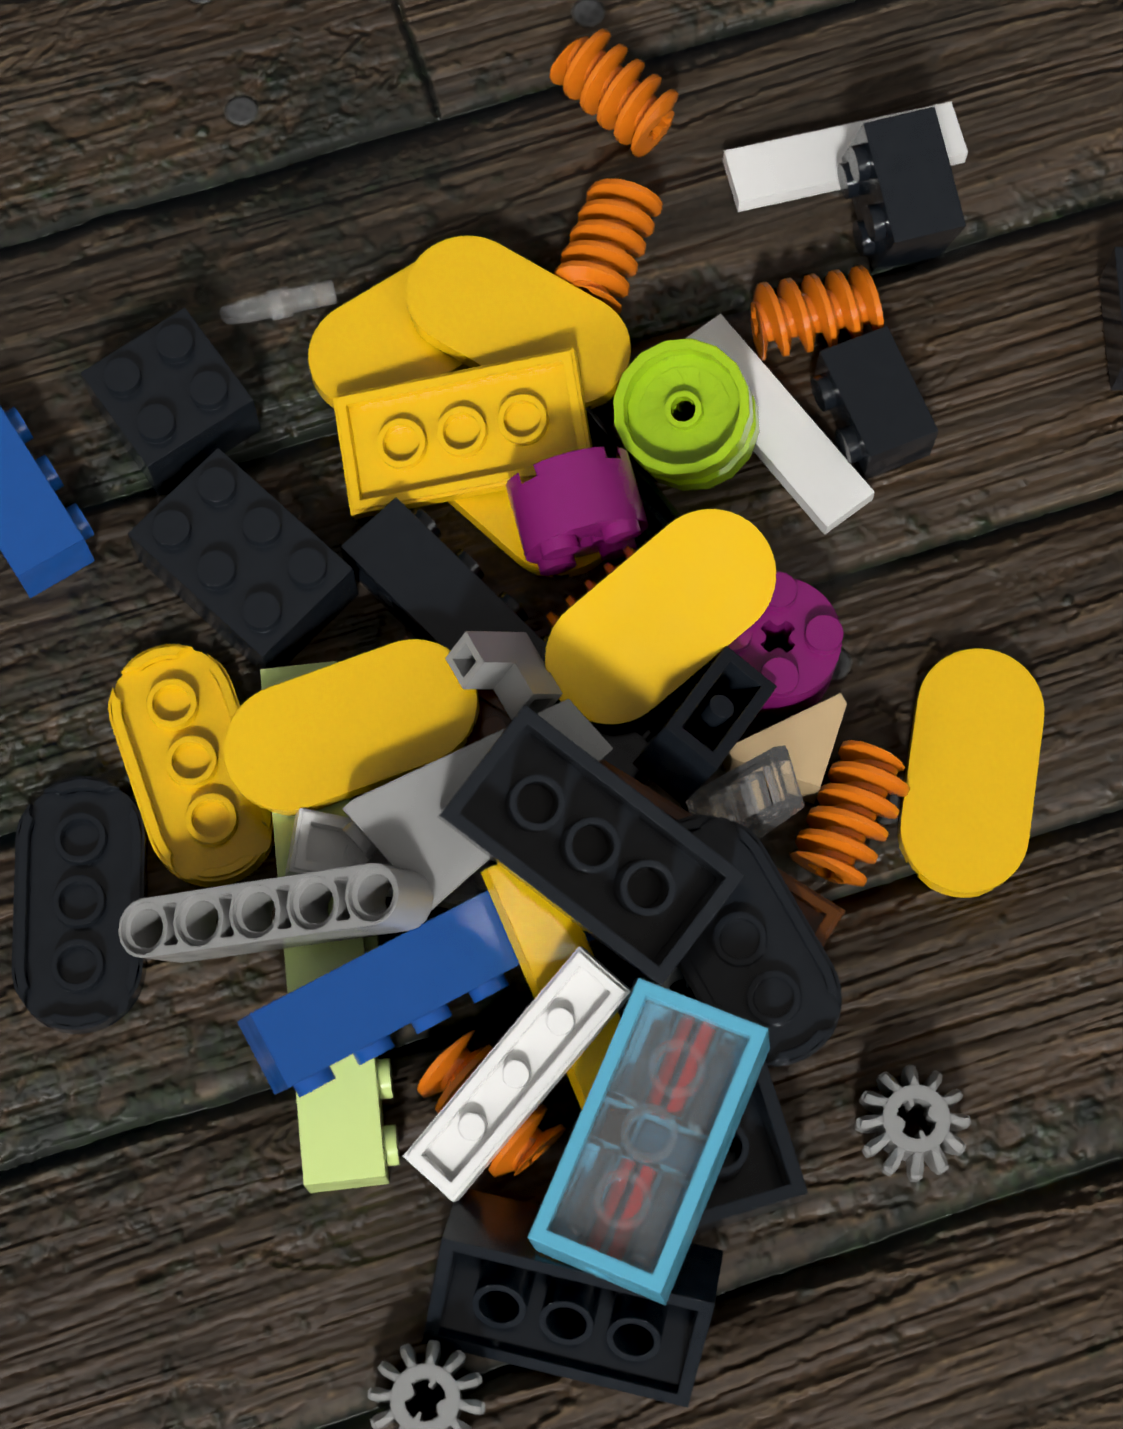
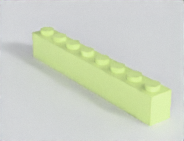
(343, 1120)

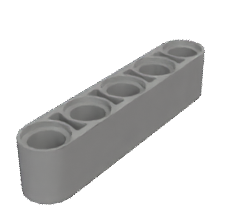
(299, 916)

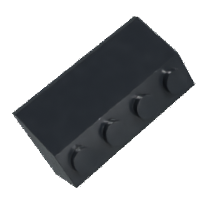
(544, 1315)

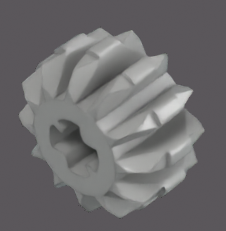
(935, 1120)
(405, 1391)

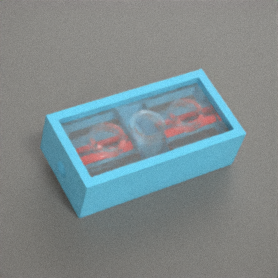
(650, 1141)

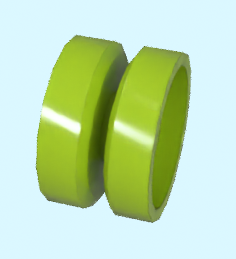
(652, 415)

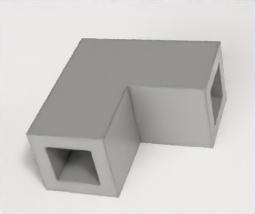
(506, 665)

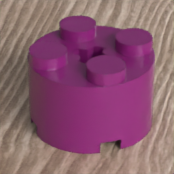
(577, 508)
(811, 634)

